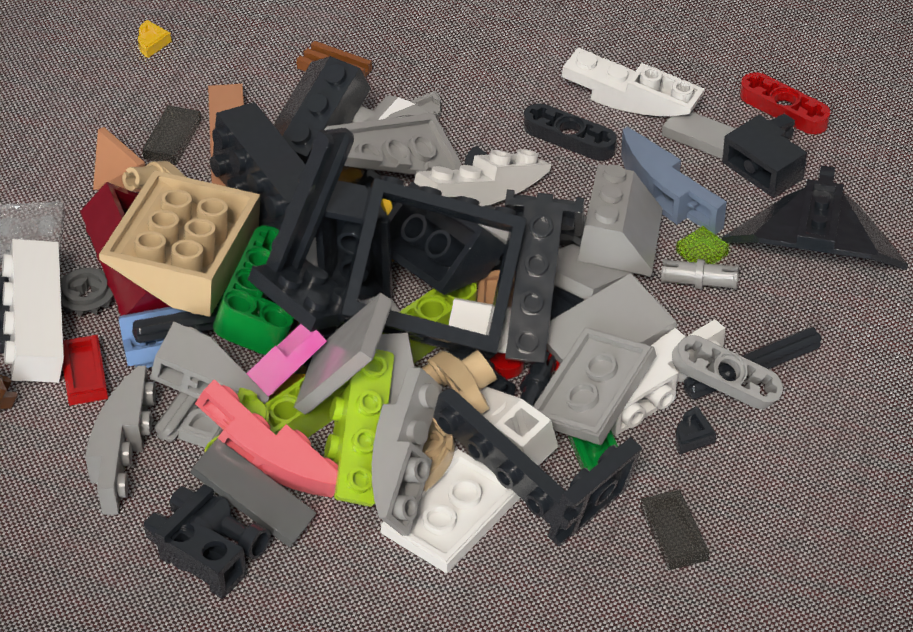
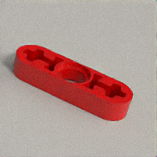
(764, 93)

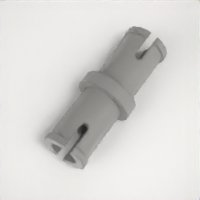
(700, 274)

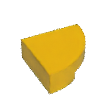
(152, 38)

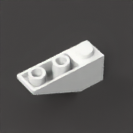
(521, 424)

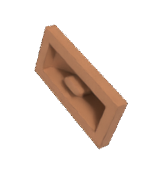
(112, 160)

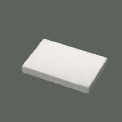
(455, 513)

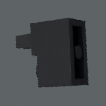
(765, 155)

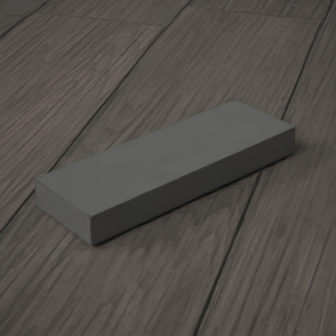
(253, 492)

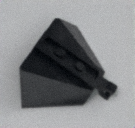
(819, 221)

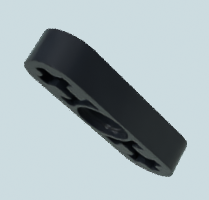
(590, 141)

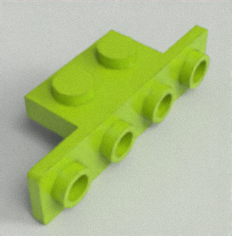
(355, 427)

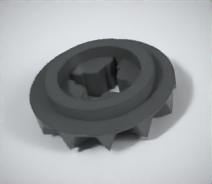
(77, 283)

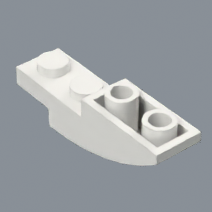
(638, 91)
(488, 176)
(659, 383)

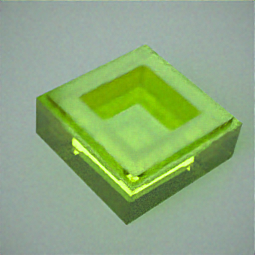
(702, 245)

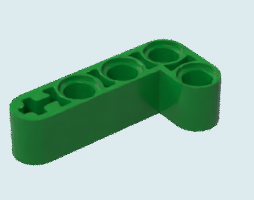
(243, 312)

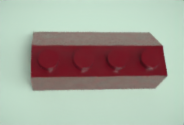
(101, 218)

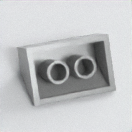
(621, 222)

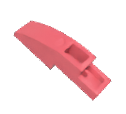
(282, 457)

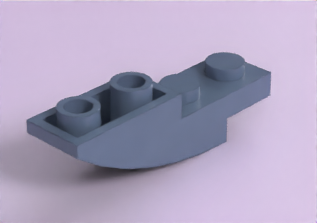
(672, 190)

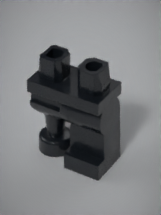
(195, 539)

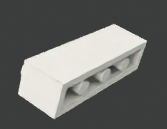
(34, 312)

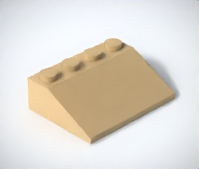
(183, 240)

